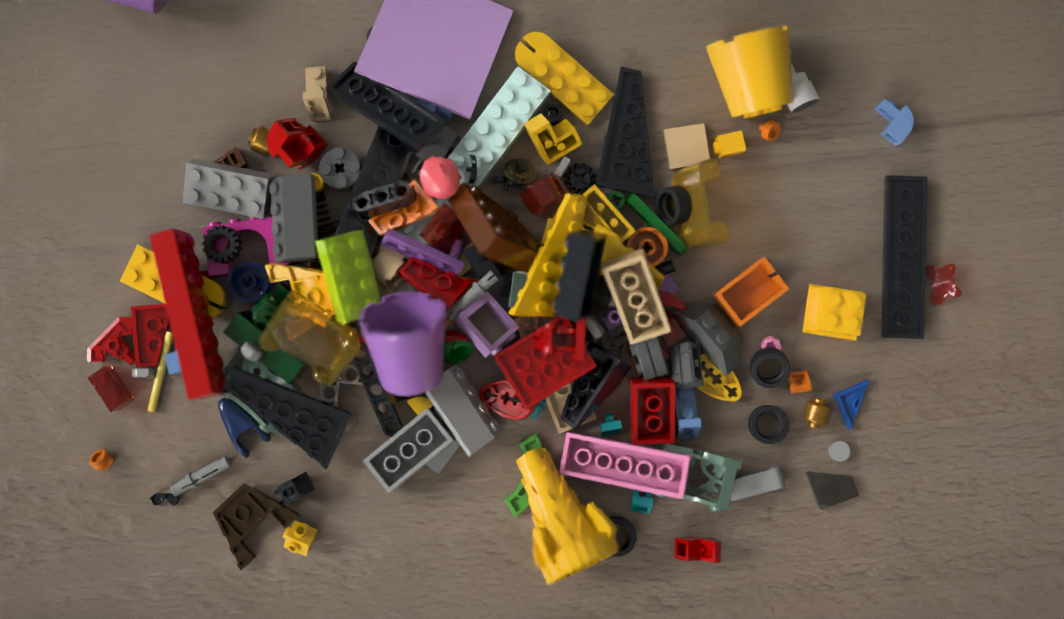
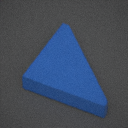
(850, 400)

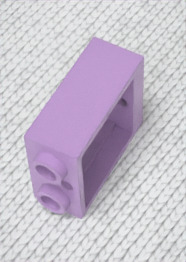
(472, 332)

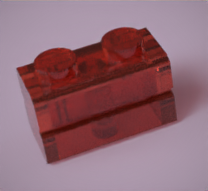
(111, 388)

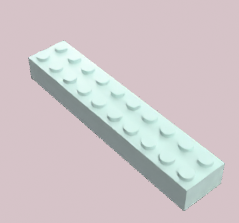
(492, 135)

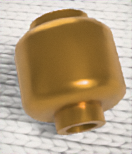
(258, 140)
(817, 412)

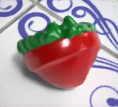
(456, 347)

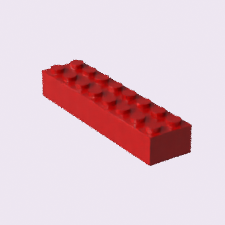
(188, 314)

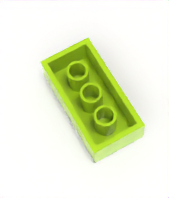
(348, 274)

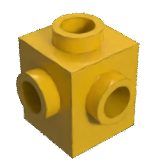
(299, 538)

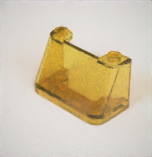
(698, 230)
(311, 337)

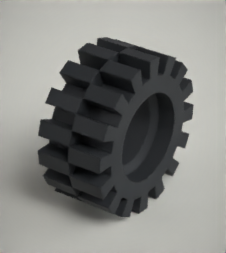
(213, 235)

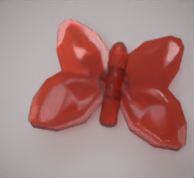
(944, 281)

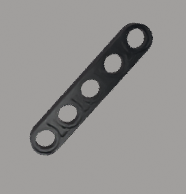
(376, 400)

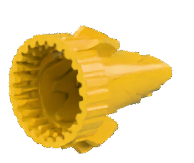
(566, 533)

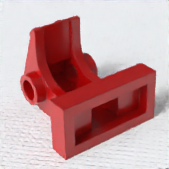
(574, 339)

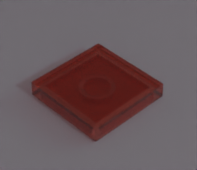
(442, 229)

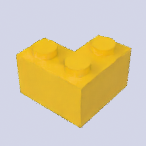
(552, 141)

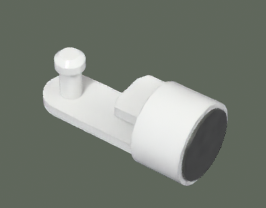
(803, 92)

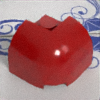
(295, 143)

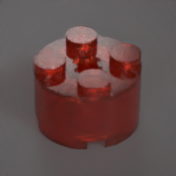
(542, 193)

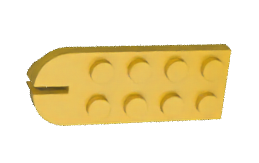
(562, 75)
(143, 275)

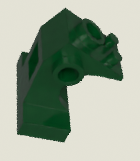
(269, 304)

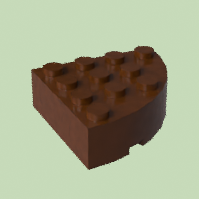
(494, 229)

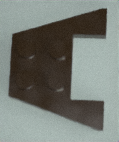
(243, 513)

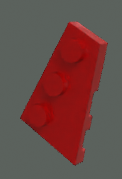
(149, 332)

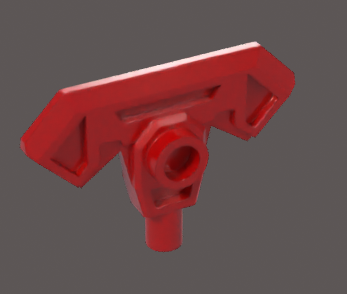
(112, 342)

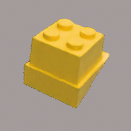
(834, 312)

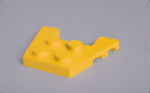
(305, 281)

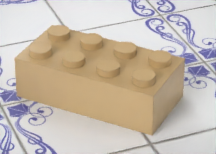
(636, 296)

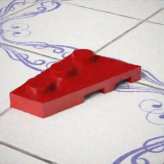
(434, 281)

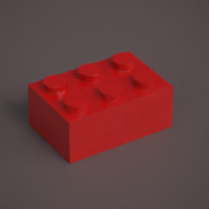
(652, 410)

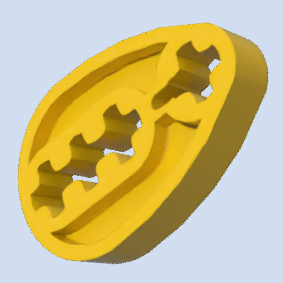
(717, 389)

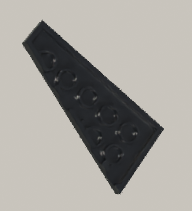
(298, 417)

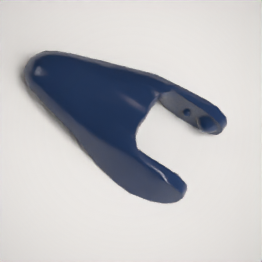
(237, 421)

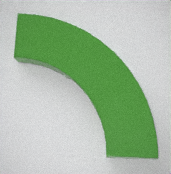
(518, 499)

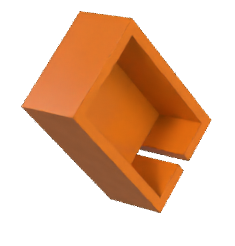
(750, 292)

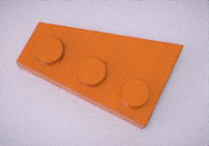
(405, 216)

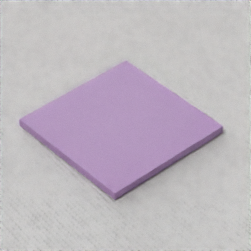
(435, 49)

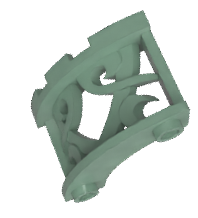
(250, 366)
(722, 466)

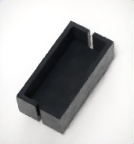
(579, 274)

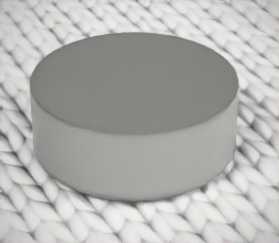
(839, 451)

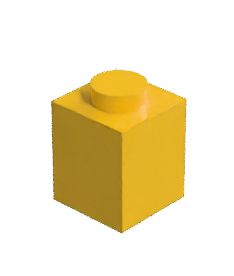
(729, 144)

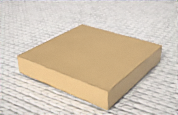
(686, 145)

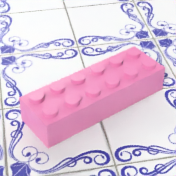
(625, 464)

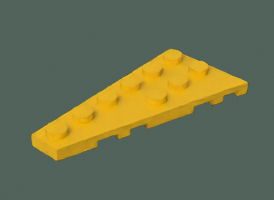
(541, 287)

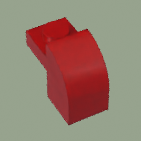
(697, 548)

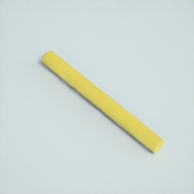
(160, 372)

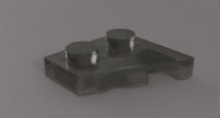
(831, 488)

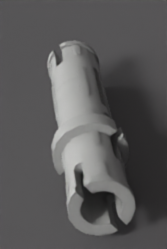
(472, 294)
(192, 480)

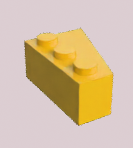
(602, 211)

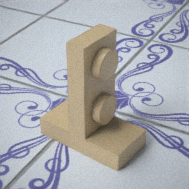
(317, 94)

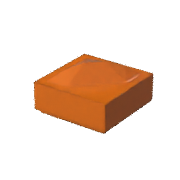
(799, 382)

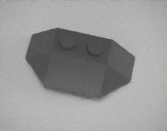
(712, 333)

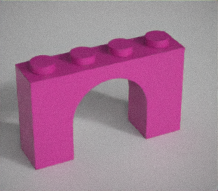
(222, 244)

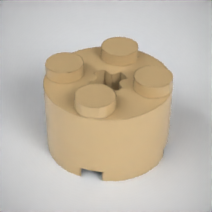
(387, 267)

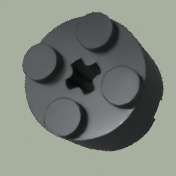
(333, 161)

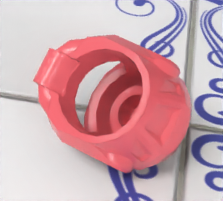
(440, 177)

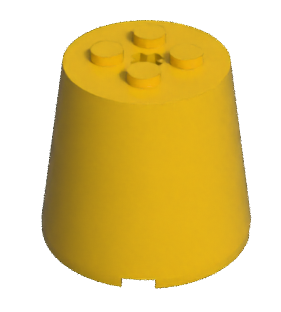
(754, 71)

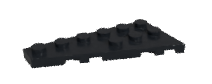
(626, 149)

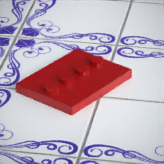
(540, 374)

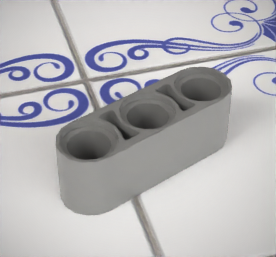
(757, 482)

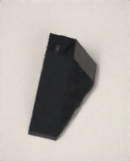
(482, 265)
(594, 386)

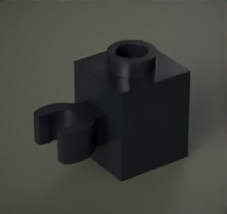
(295, 488)

